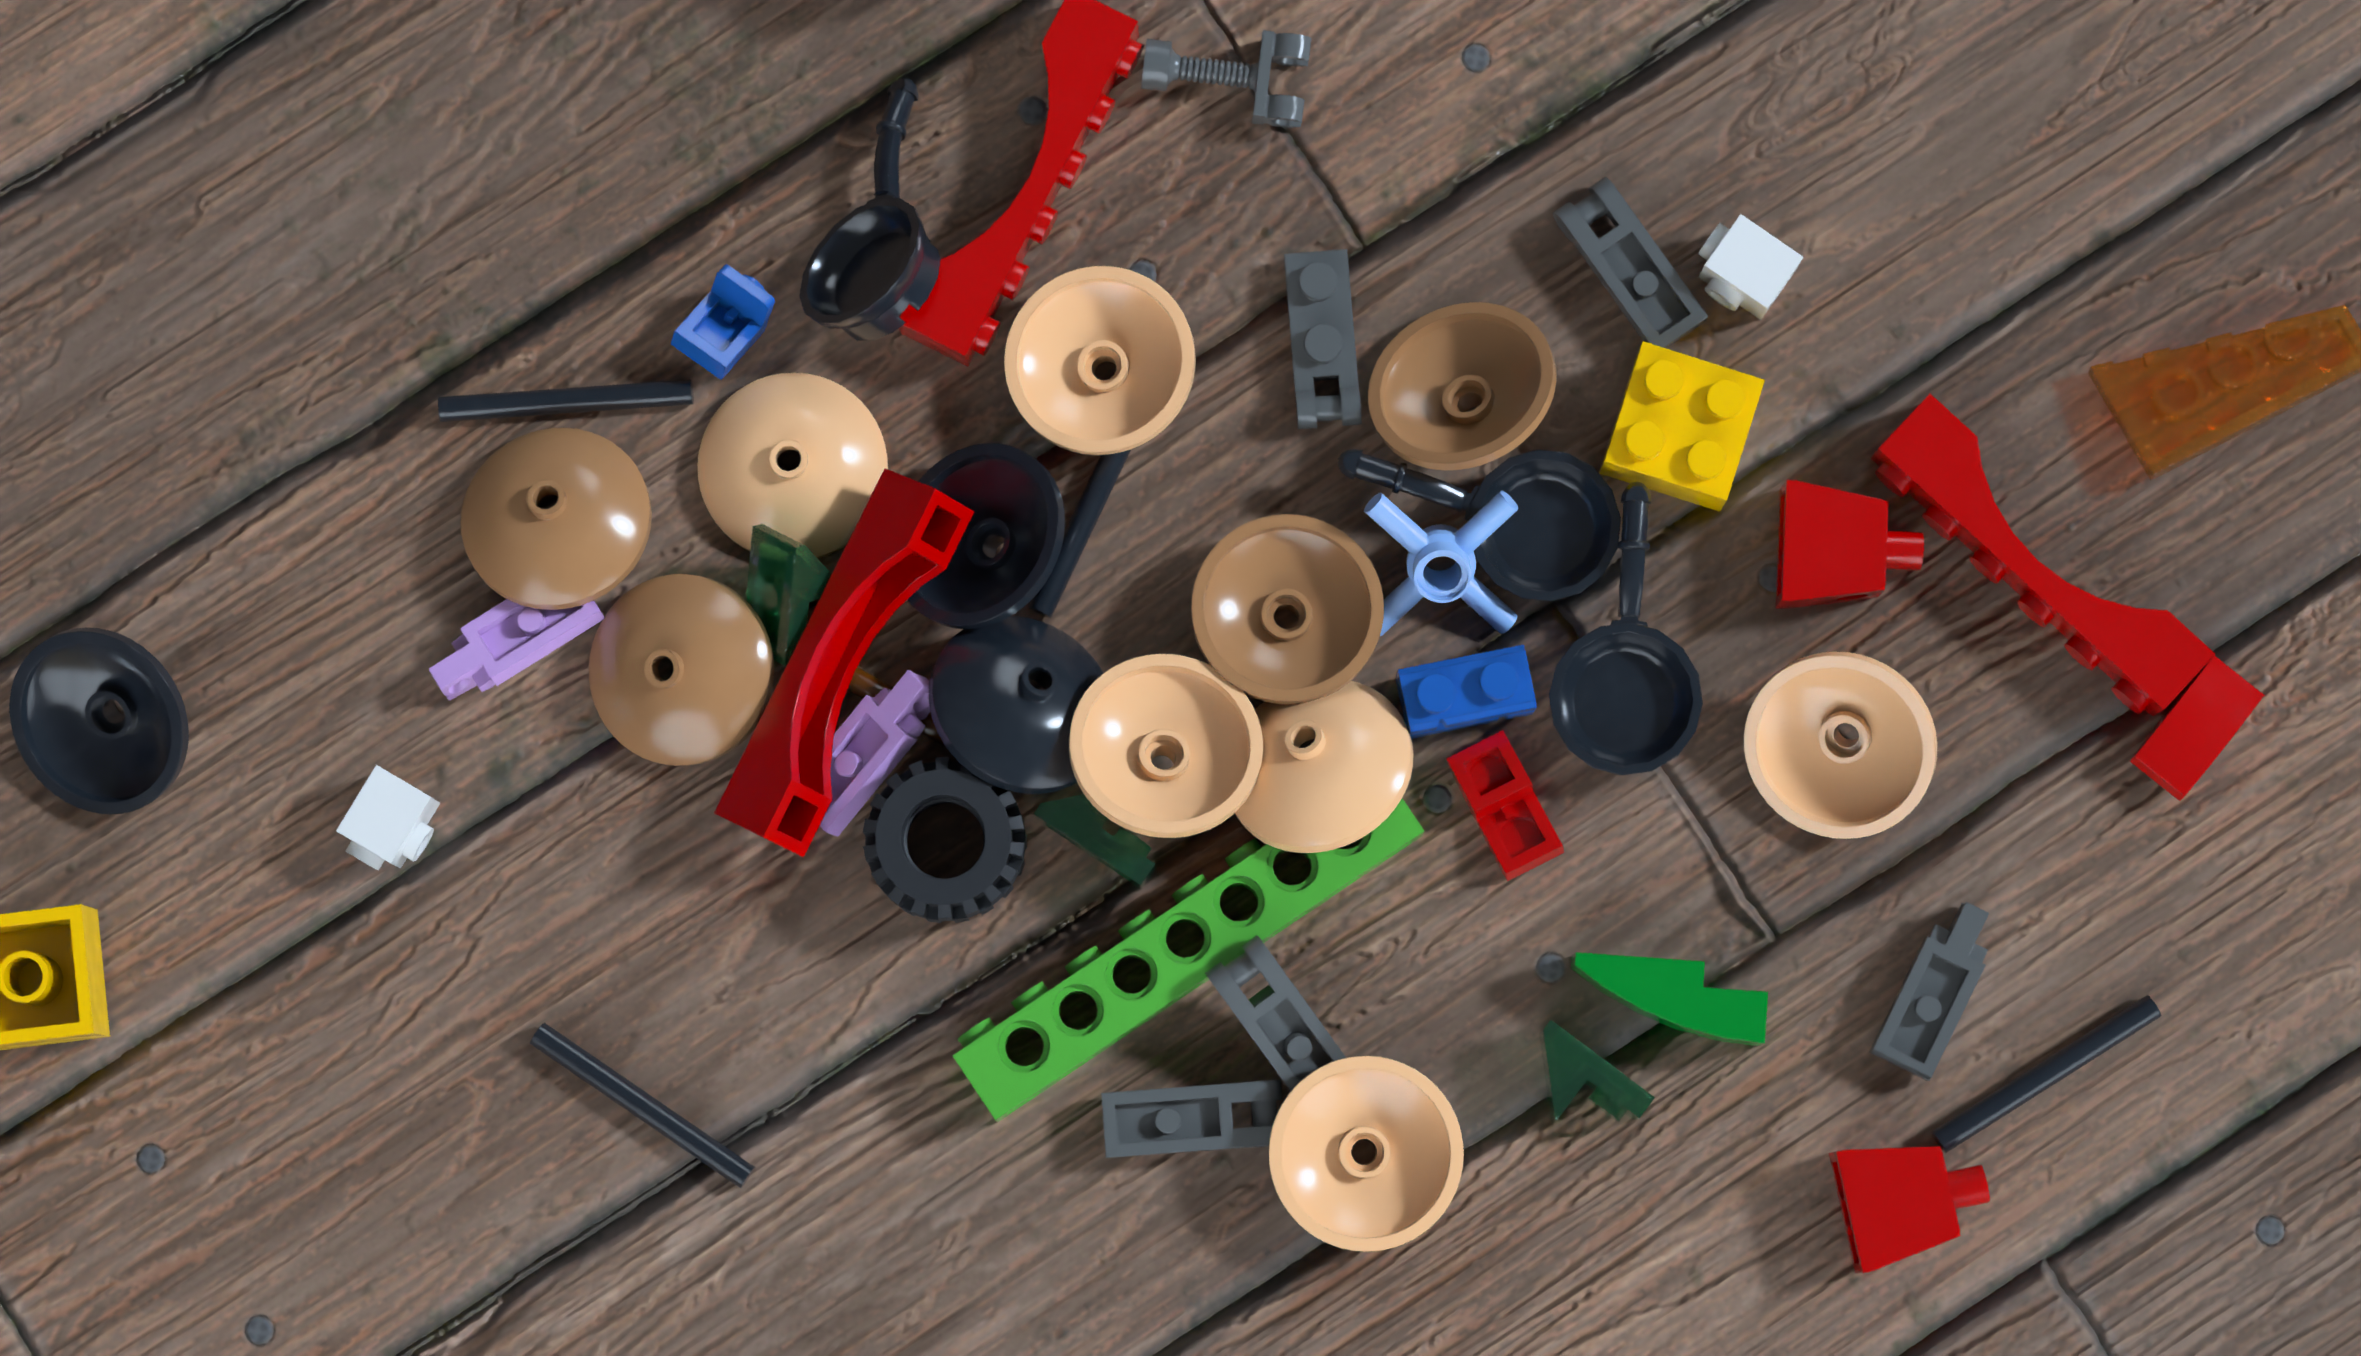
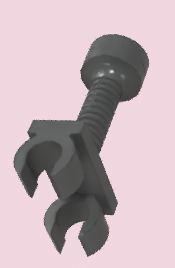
(1287, 49)

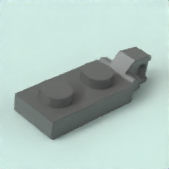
(1933, 995)

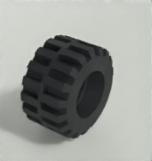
(935, 897)

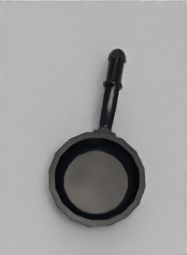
(877, 253)
(1553, 541)
(1627, 690)

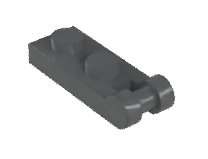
(1631, 266)
(1322, 336)
(1276, 1015)
(1187, 1118)

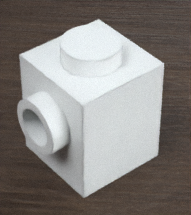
(1746, 266)
(388, 821)

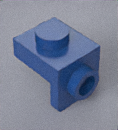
(725, 322)

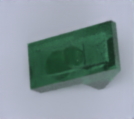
(781, 585)
(1085, 828)
(1572, 1064)

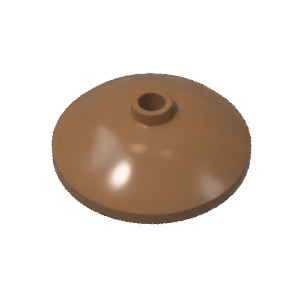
(1457, 362)
(561, 552)
(1296, 568)
(717, 679)

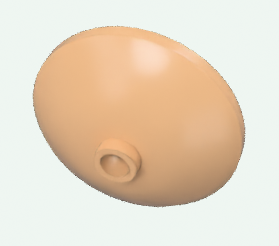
(1092, 320)
(818, 499)
(1174, 711)
(1832, 781)
(1339, 783)
(1413, 1165)

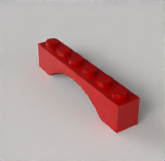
(1082, 60)
(2138, 648)
(786, 767)

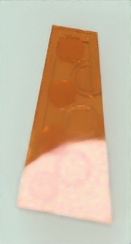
(2212, 391)

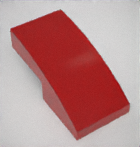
(2196, 728)
(1505, 805)

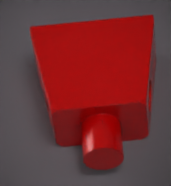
(1837, 546)
(1901, 1201)

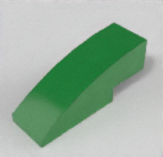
(1675, 996)

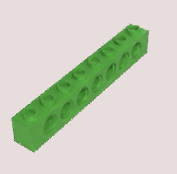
(1009, 1086)

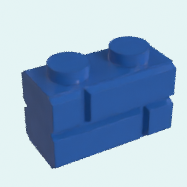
(1466, 691)

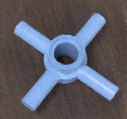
(1449, 542)

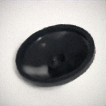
(1012, 505)
(993, 713)
(78, 738)

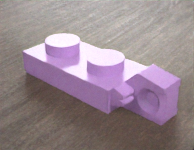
(508, 642)
(872, 745)

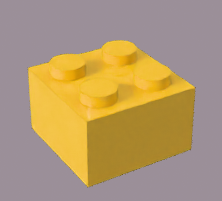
(1682, 426)
(51, 977)

